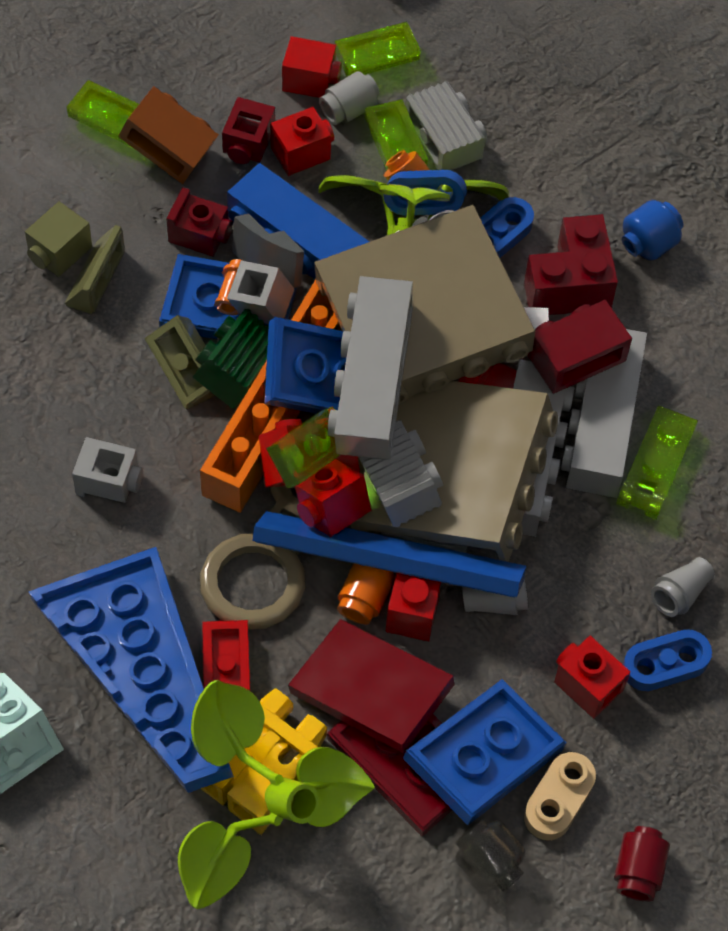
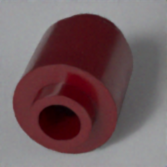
(641, 863)

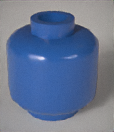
(652, 230)

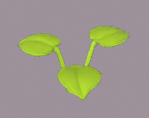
(413, 195)
(326, 790)

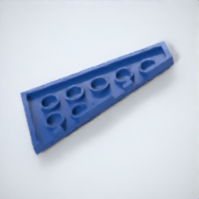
(136, 647)

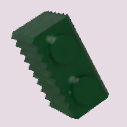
(235, 360)

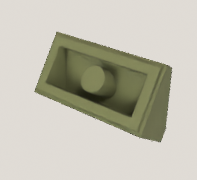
(97, 271)
(175, 348)

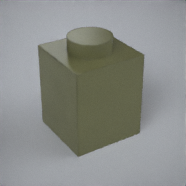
(58, 239)

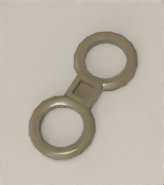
(242, 543)

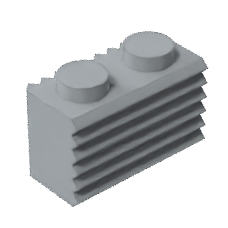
(446, 127)
(404, 482)

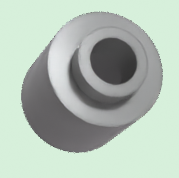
(349, 98)

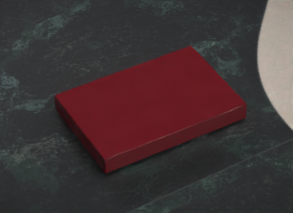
(371, 685)
(393, 775)

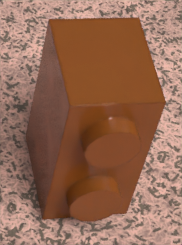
(168, 134)

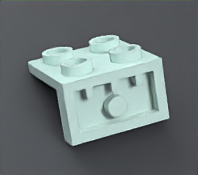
(24, 735)

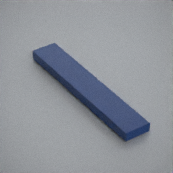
(392, 555)

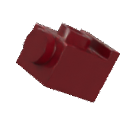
(245, 138)
(198, 223)

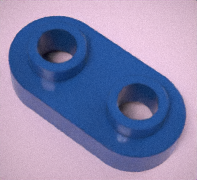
(427, 179)
(500, 232)
(664, 660)

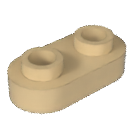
(561, 793)

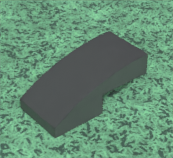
(276, 249)

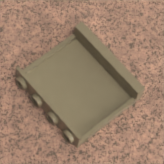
(462, 297)
(488, 456)

